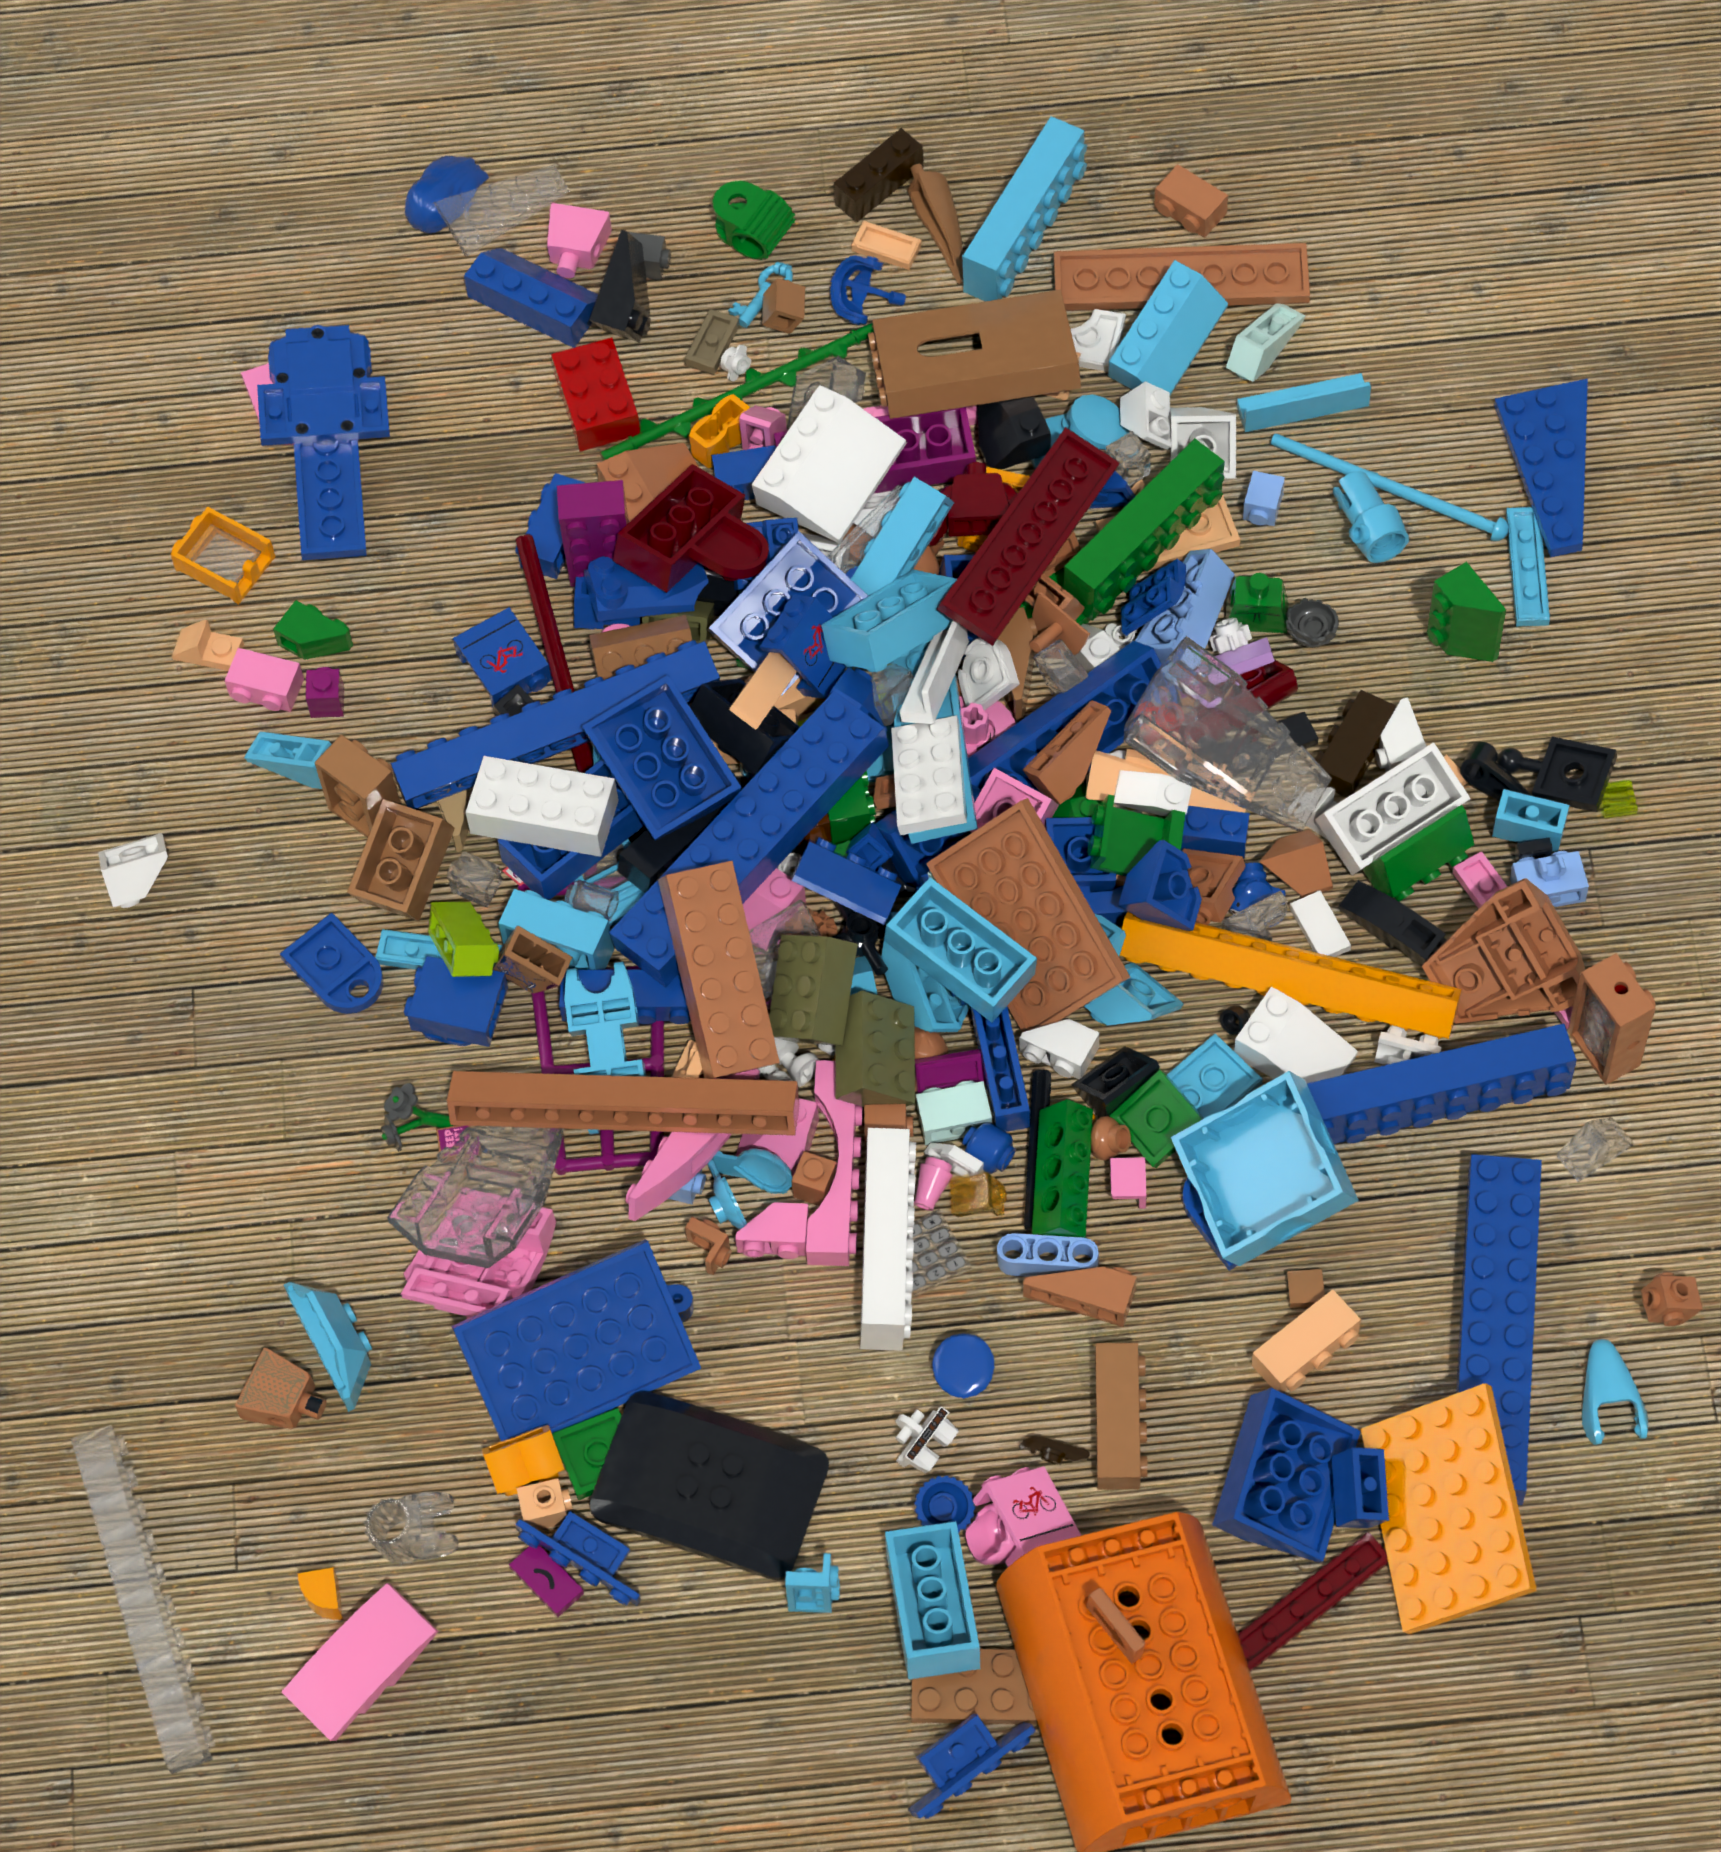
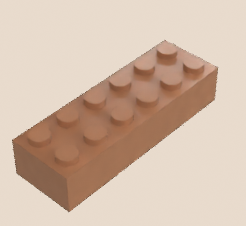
(718, 970)

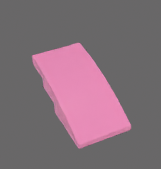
(360, 1661)

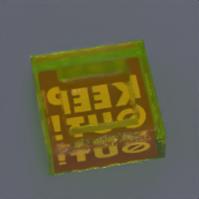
(1619, 800)

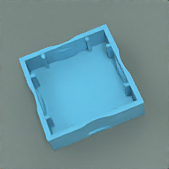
(1264, 1169)

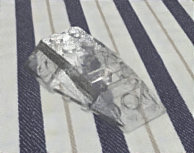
(1222, 740)
(479, 1194)

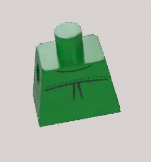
(1259, 603)

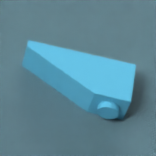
(288, 756)

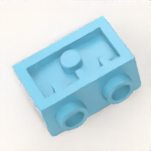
(813, 1590)

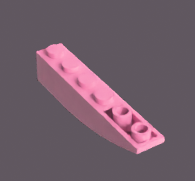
(676, 1163)

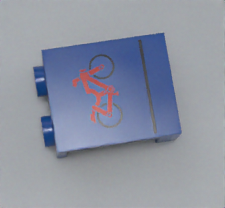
(802, 643)
(503, 656)

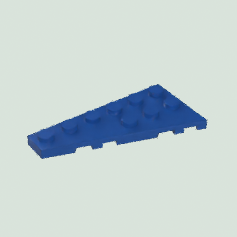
(1549, 450)

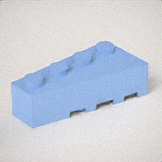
(1196, 610)

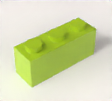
(462, 939)

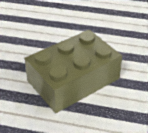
(812, 989)
(876, 1052)

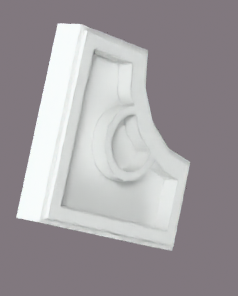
(1098, 339)

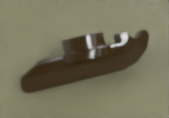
(1054, 1451)

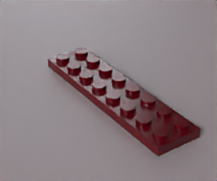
(1028, 536)

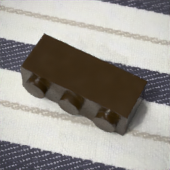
(878, 175)
(1355, 742)

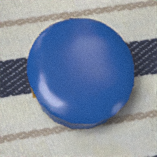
(963, 1365)

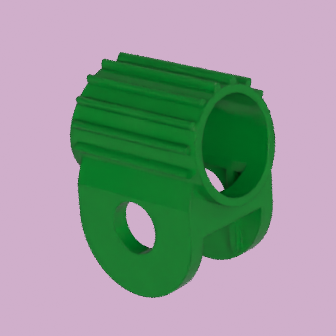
(751, 226)

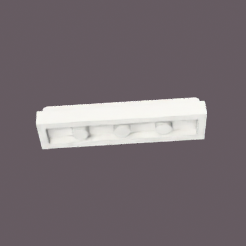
(935, 675)

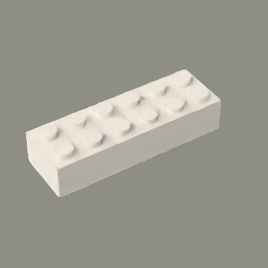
(888, 1239)

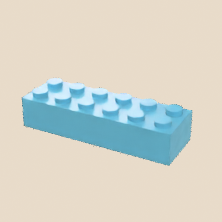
(1024, 211)

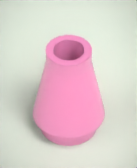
(932, 1181)

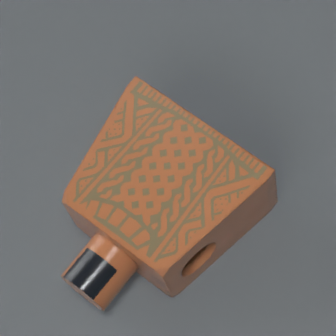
(278, 1393)

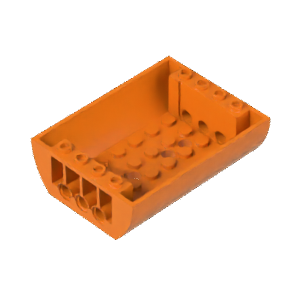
(1096, 1707)

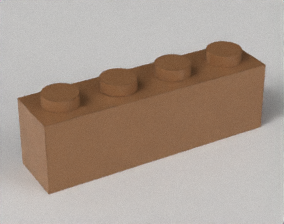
(1118, 1416)

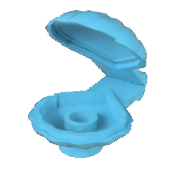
(758, 1167)

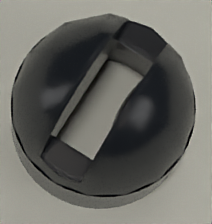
(1231, 1015)

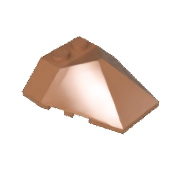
(1509, 958)

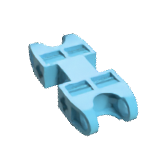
(602, 1019)

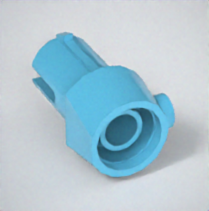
(1375, 525)

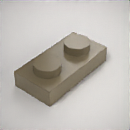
(712, 341)

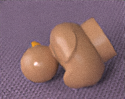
(1108, 1138)

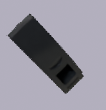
(1392, 922)

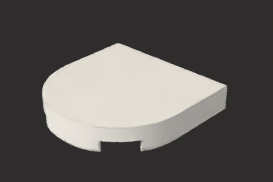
(986, 673)

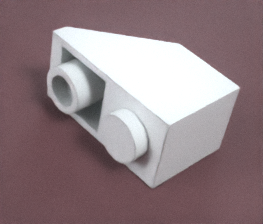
(1147, 414)
(1061, 1045)

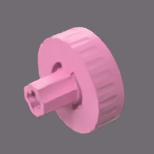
(981, 724)

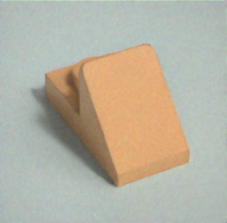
(206, 648)

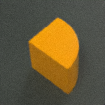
(322, 1592)

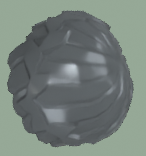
(1312, 623)

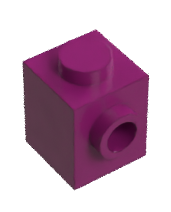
(325, 692)

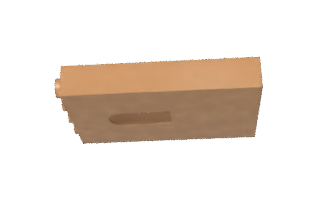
(1022, 354)

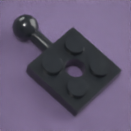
(1559, 759)

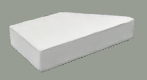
(962, 1162)

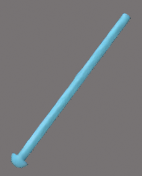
(1497, 529)

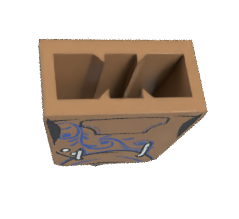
(528, 959)

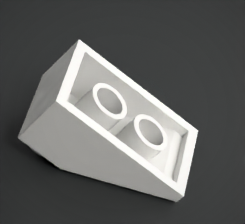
(1291, 1038)

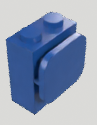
(455, 1008)

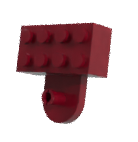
(689, 525)

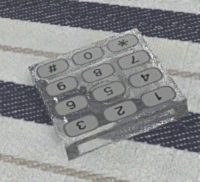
(935, 1254)

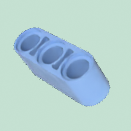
(1032, 1246)

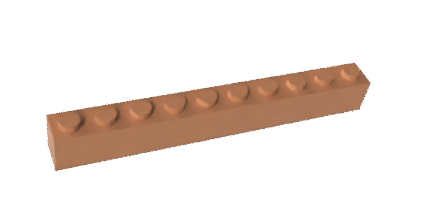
(623, 1103)

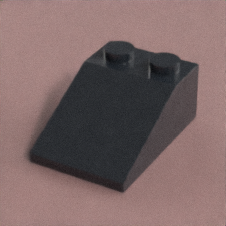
(623, 297)

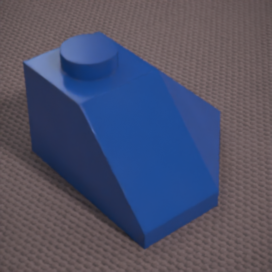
(858, 689)
(1161, 888)

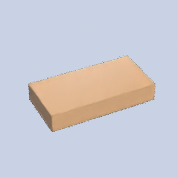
(886, 245)

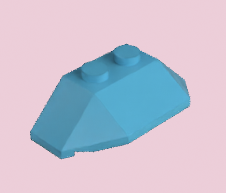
(932, 1002)
(334, 1338)

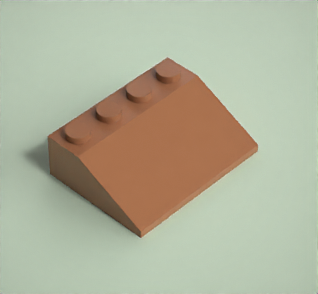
(645, 472)

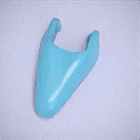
(1605, 1383)

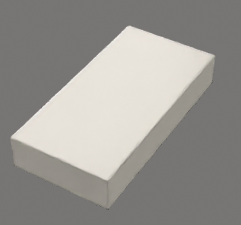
(1320, 925)

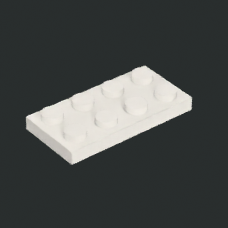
(928, 775)

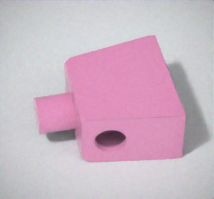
(576, 237)

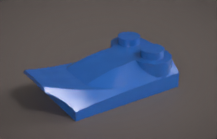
(623, 595)

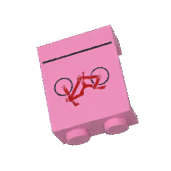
(1028, 1509)

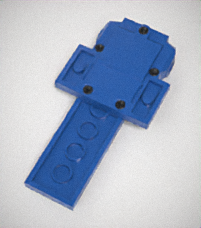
(323, 406)

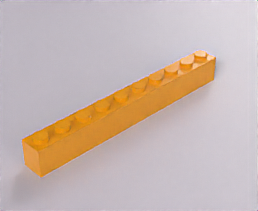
(1298, 973)

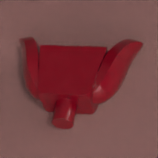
(978, 503)

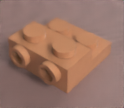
(1215, 877)

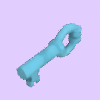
(749, 312)

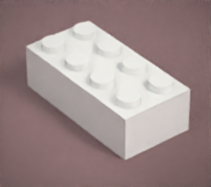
(542, 806)
(1392, 808)

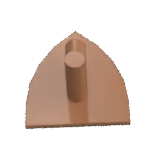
(1055, 624)

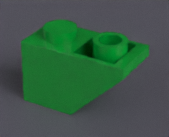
(310, 633)

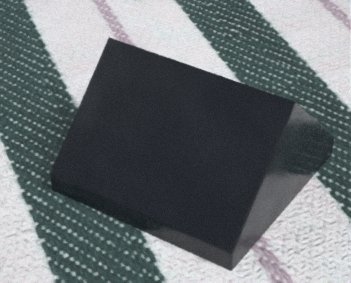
(1115, 1080)

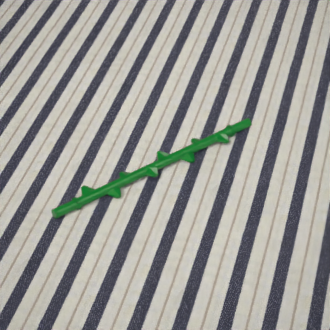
(754, 382)

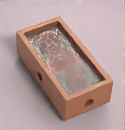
(1611, 1018)

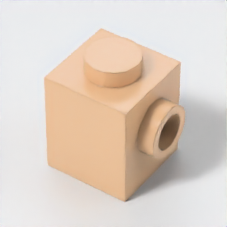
(544, 1504)

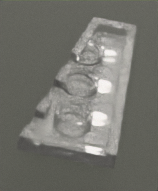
(496, 208)

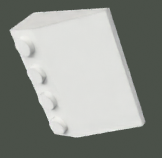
(827, 465)

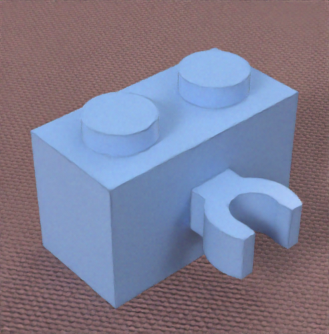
(1558, 876)

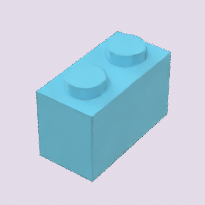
(1529, 818)

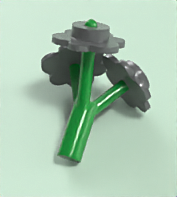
(402, 1105)

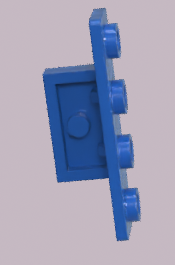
(586, 1549)
(962, 1757)

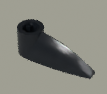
(1486, 774)

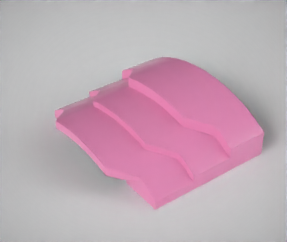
(474, 1289)

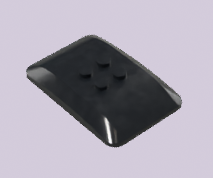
(709, 1484)

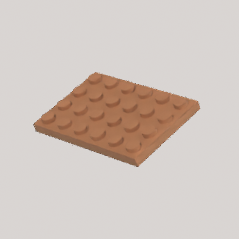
(1026, 890)

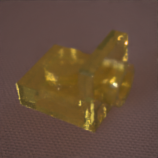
(977, 1195)

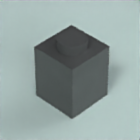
(655, 254)

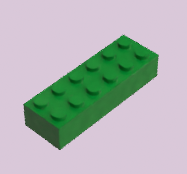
(1145, 529)

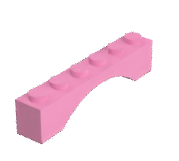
(829, 1227)

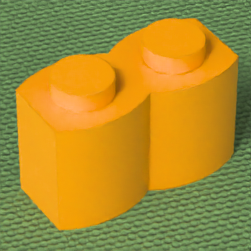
(717, 431)
(523, 1460)

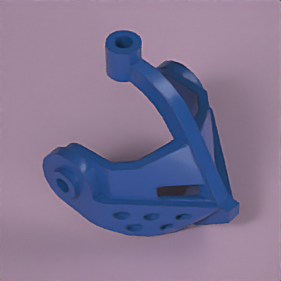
(859, 287)

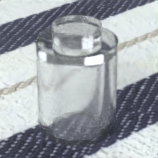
(592, 897)

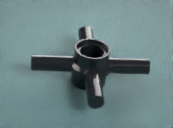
(865, 933)

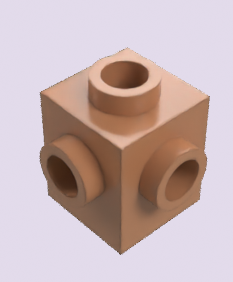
(1671, 1299)

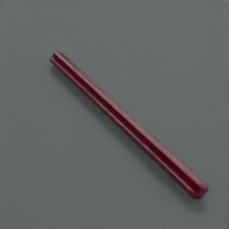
(549, 633)

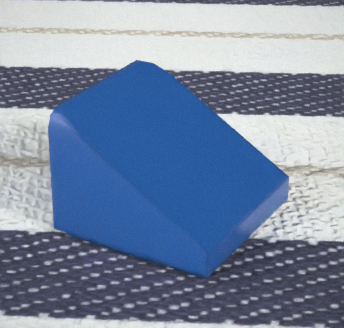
(871, 846)

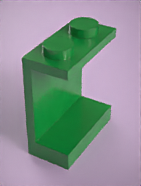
(1127, 836)

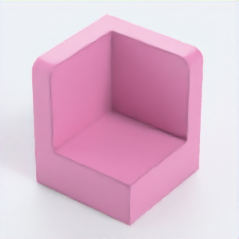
(1128, 1179)

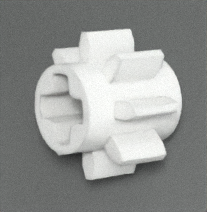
(1229, 635)

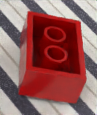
(595, 394)

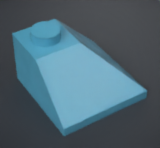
(1134, 1000)

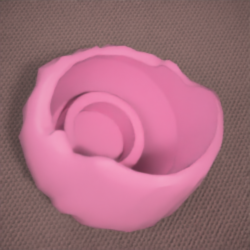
(989, 1538)

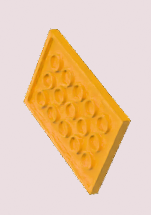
(1451, 1510)

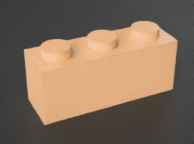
(1307, 1343)

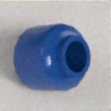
(990, 1146)

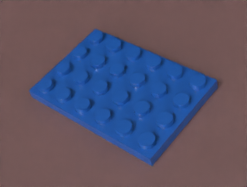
(577, 1344)

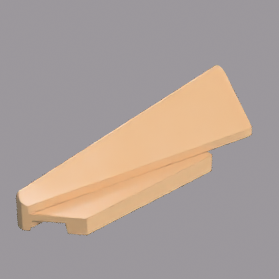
(1104, 773)

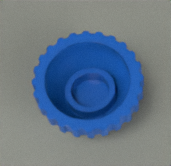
(944, 1502)

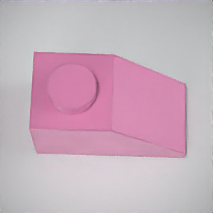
(759, 426)

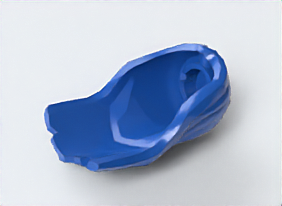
(439, 181)

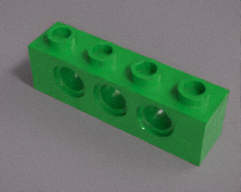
(1062, 1170)

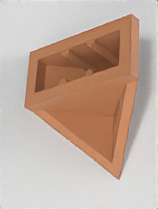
(1300, 863)

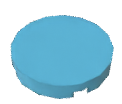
(1096, 420)

